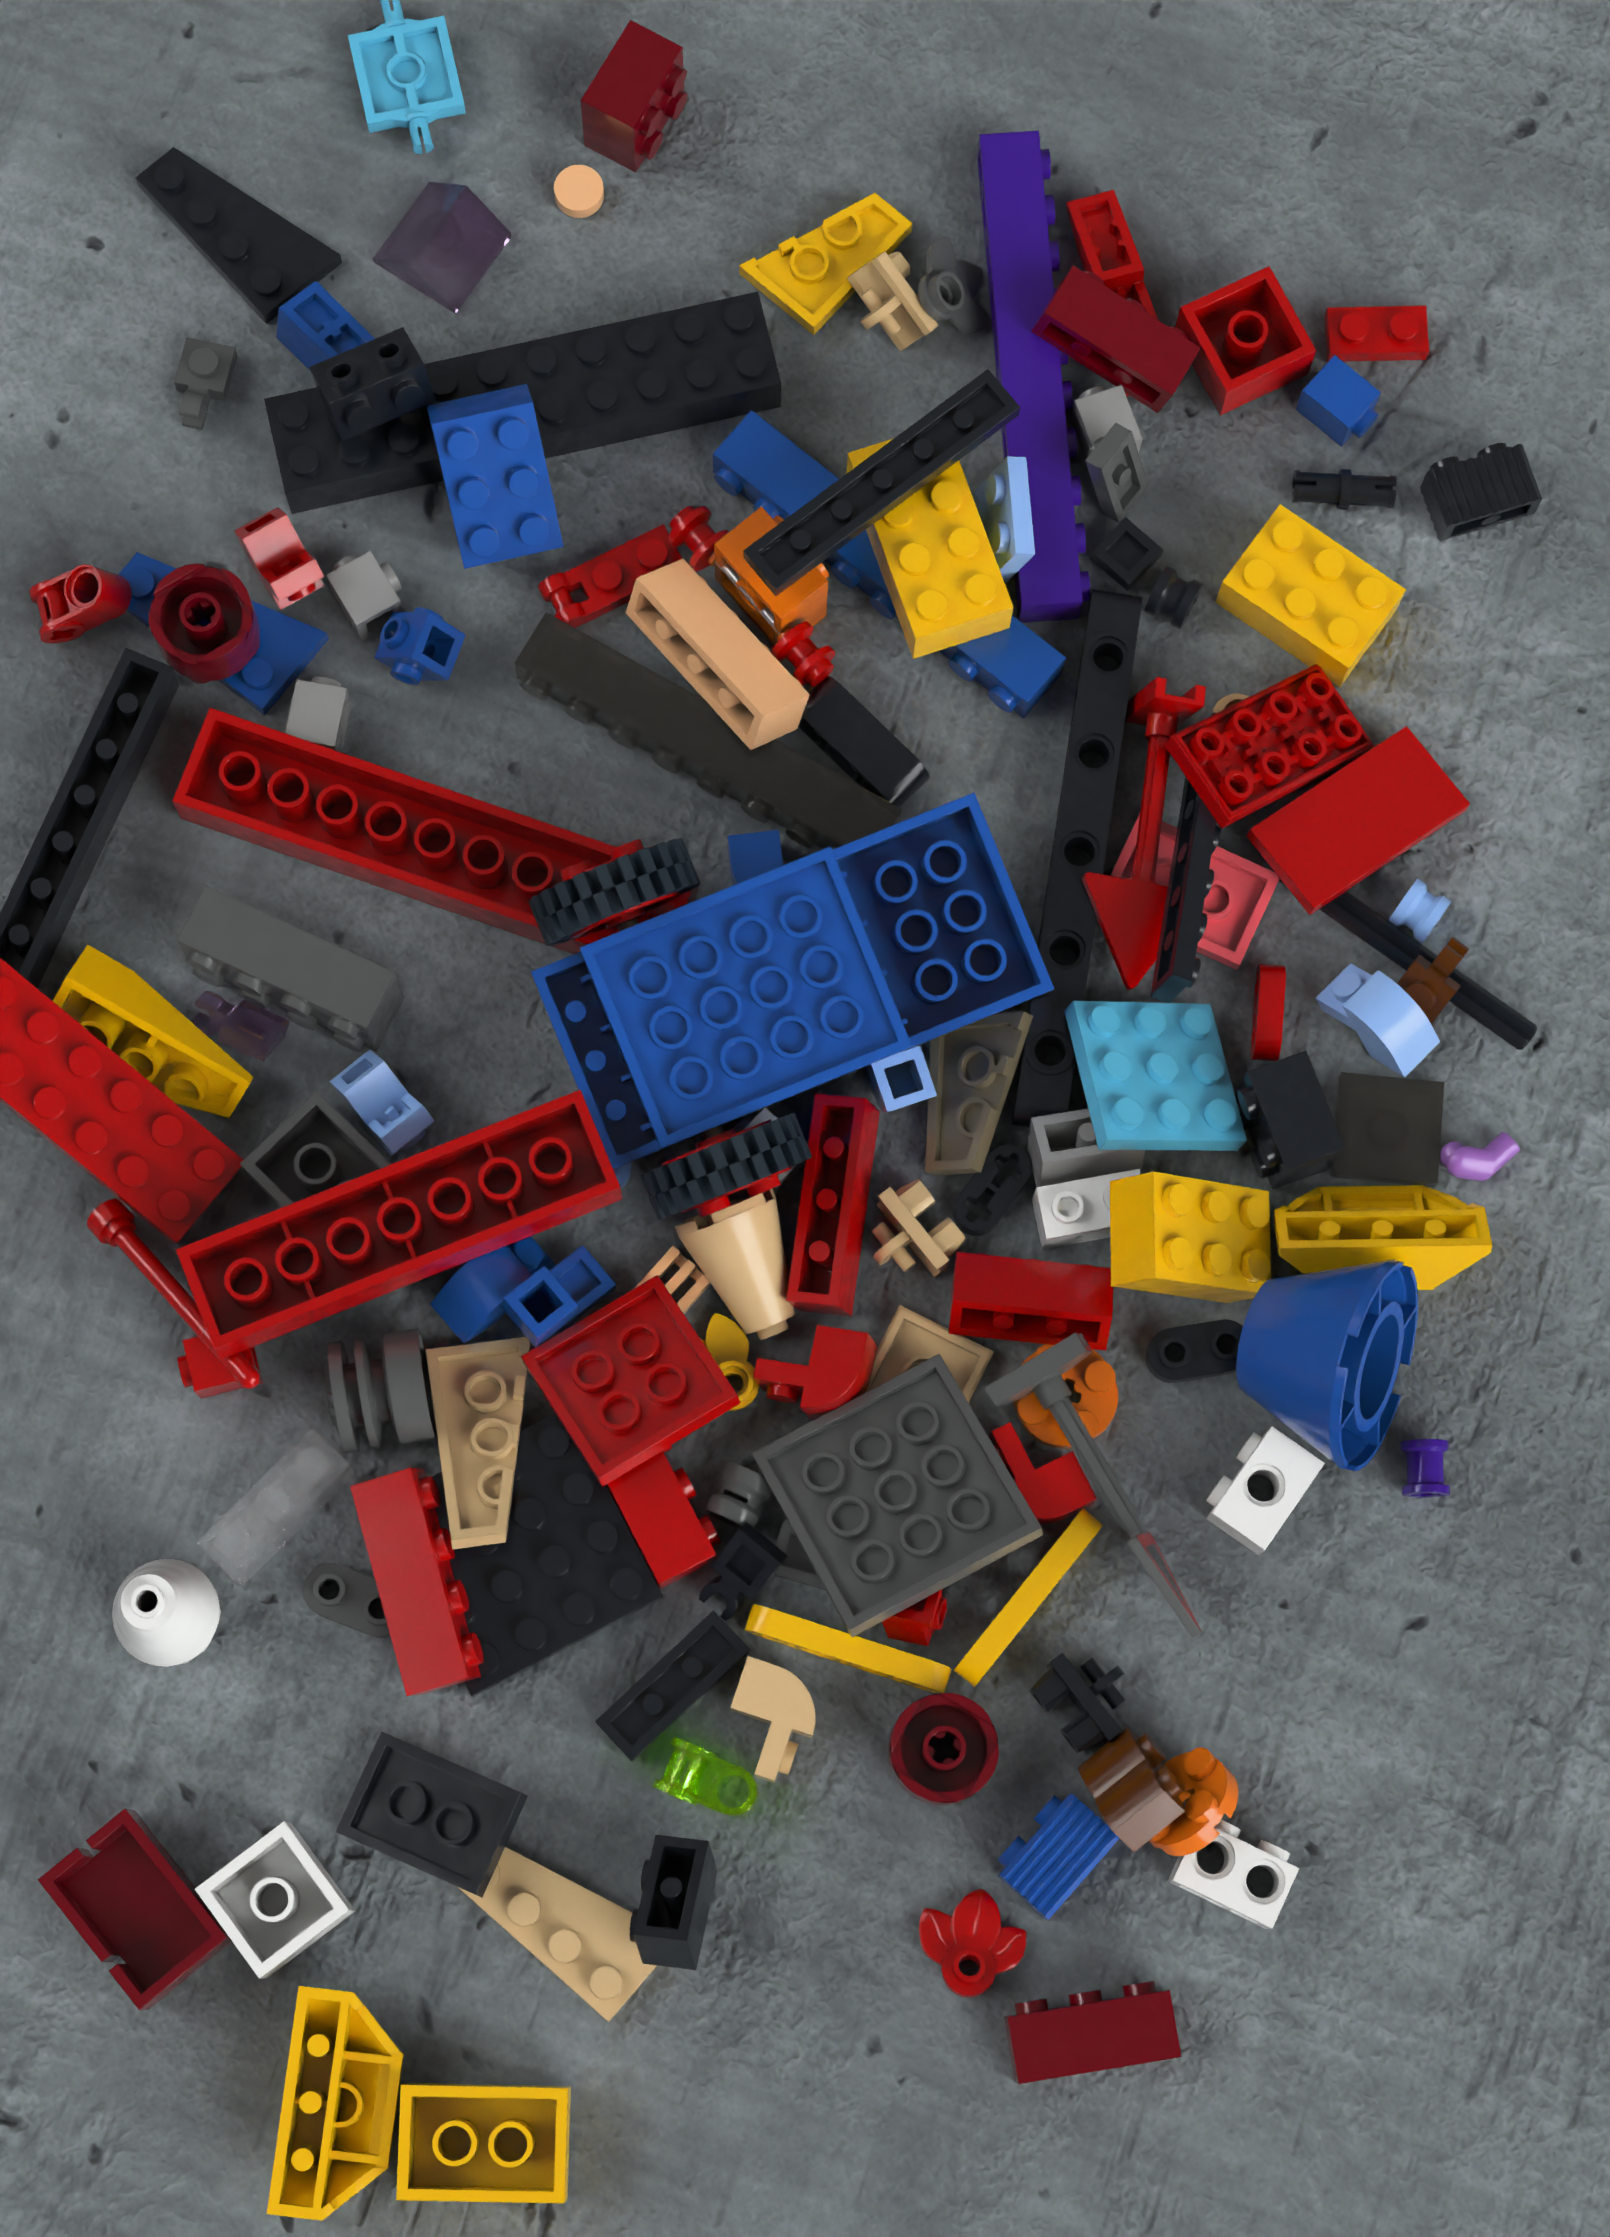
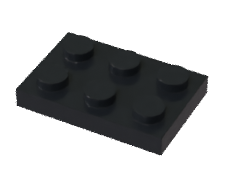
(432, 1814)

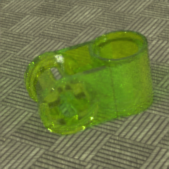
(704, 1779)

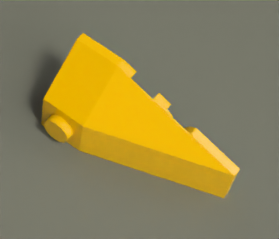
(151, 1034)

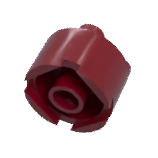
(210, 650)
(973, 1742)

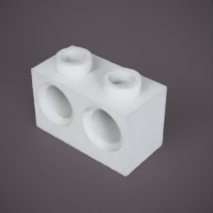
(1229, 1886)

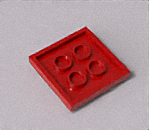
(630, 1380)

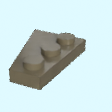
(971, 1082)

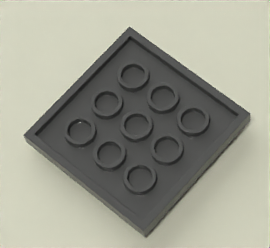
(896, 1495)

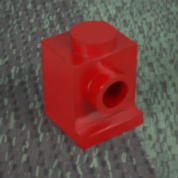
(918, 1621)

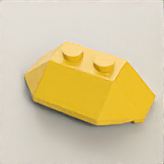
(1383, 1223)
(334, 2105)

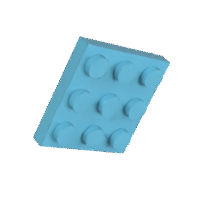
(1154, 1076)

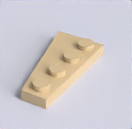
(478, 1427)
(568, 1930)

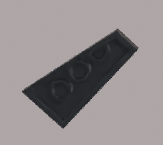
(241, 238)

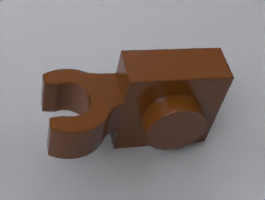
(1430, 983)

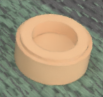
(578, 191)

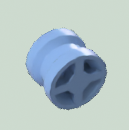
(1420, 910)

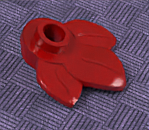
(972, 1935)

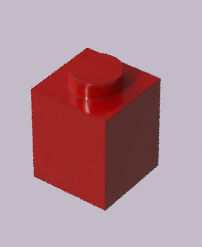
(206, 1373)

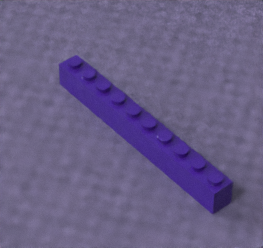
(1029, 368)

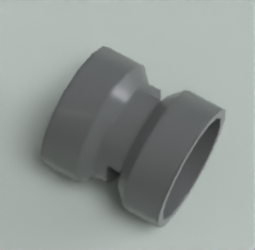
(743, 1485)

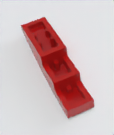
(1108, 247)

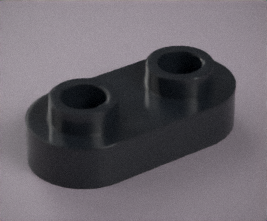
(1199, 1351)

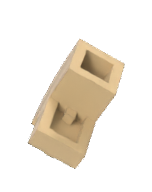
(780, 1700)

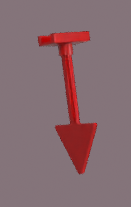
(1134, 908)

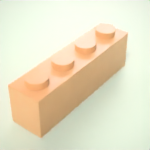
(717, 654)

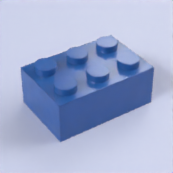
(495, 475)

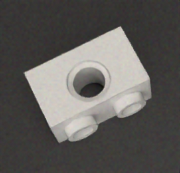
(1075, 1210)
(1289, 1470)

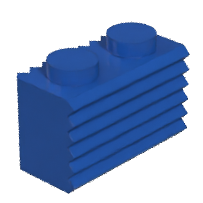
(1056, 1855)

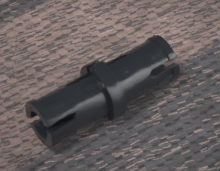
(1344, 489)

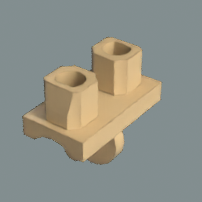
(891, 299)
(901, 1211)

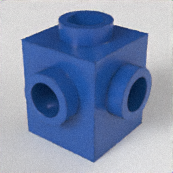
(419, 646)

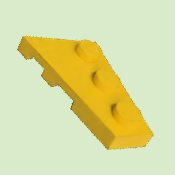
(812, 272)

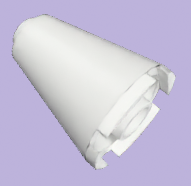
(179, 1623)

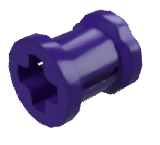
(1425, 1468)

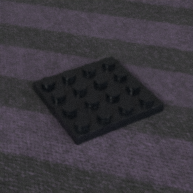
(563, 1563)

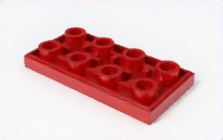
(1268, 745)
(1357, 820)

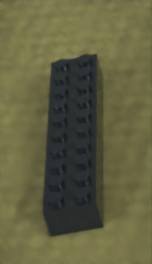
(584, 389)

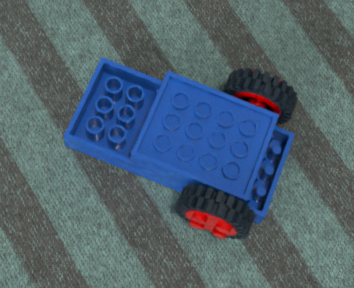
(771, 987)

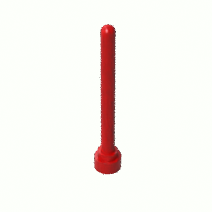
(114, 1225)

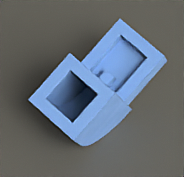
(1383, 1017)
(900, 1080)
(382, 1103)

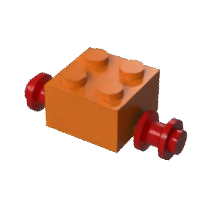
(783, 618)

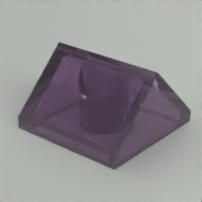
(444, 244)

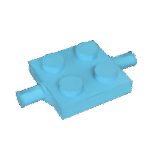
(406, 74)

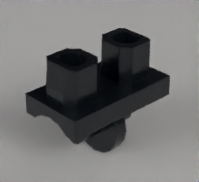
(1064, 1681)

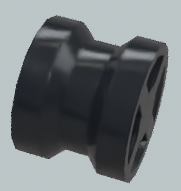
(1173, 597)

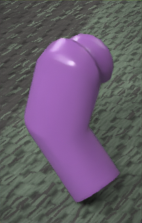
(1478, 1163)

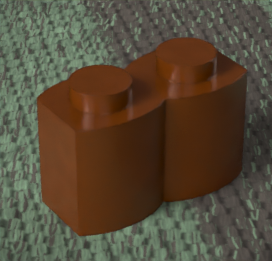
(1133, 1787)

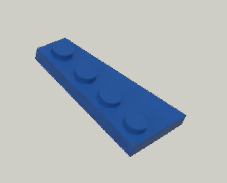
(284, 641)

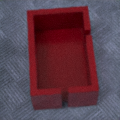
(136, 1907)

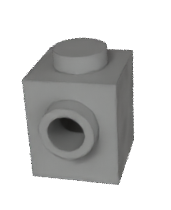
(365, 592)

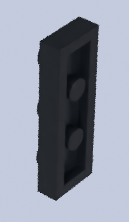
(672, 1686)

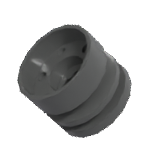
(380, 1390)

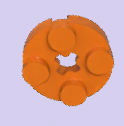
(1098, 1401)
(1210, 1792)

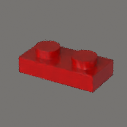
(1377, 333)

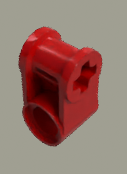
(79, 602)

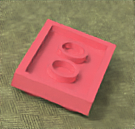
(1233, 903)

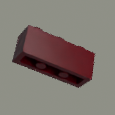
(1116, 338)
(1091, 2033)

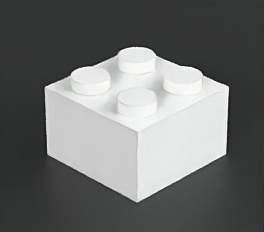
(274, 1900)

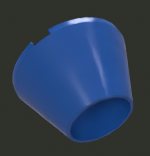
(1328, 1353)

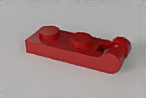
(608, 577)

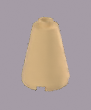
(744, 1261)

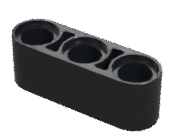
(861, 743)

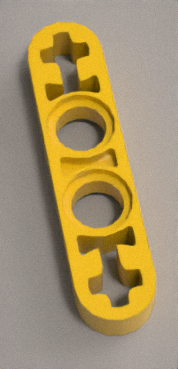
(1028, 1597)
(847, 1650)

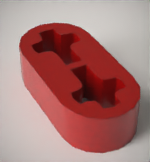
(1268, 1012)

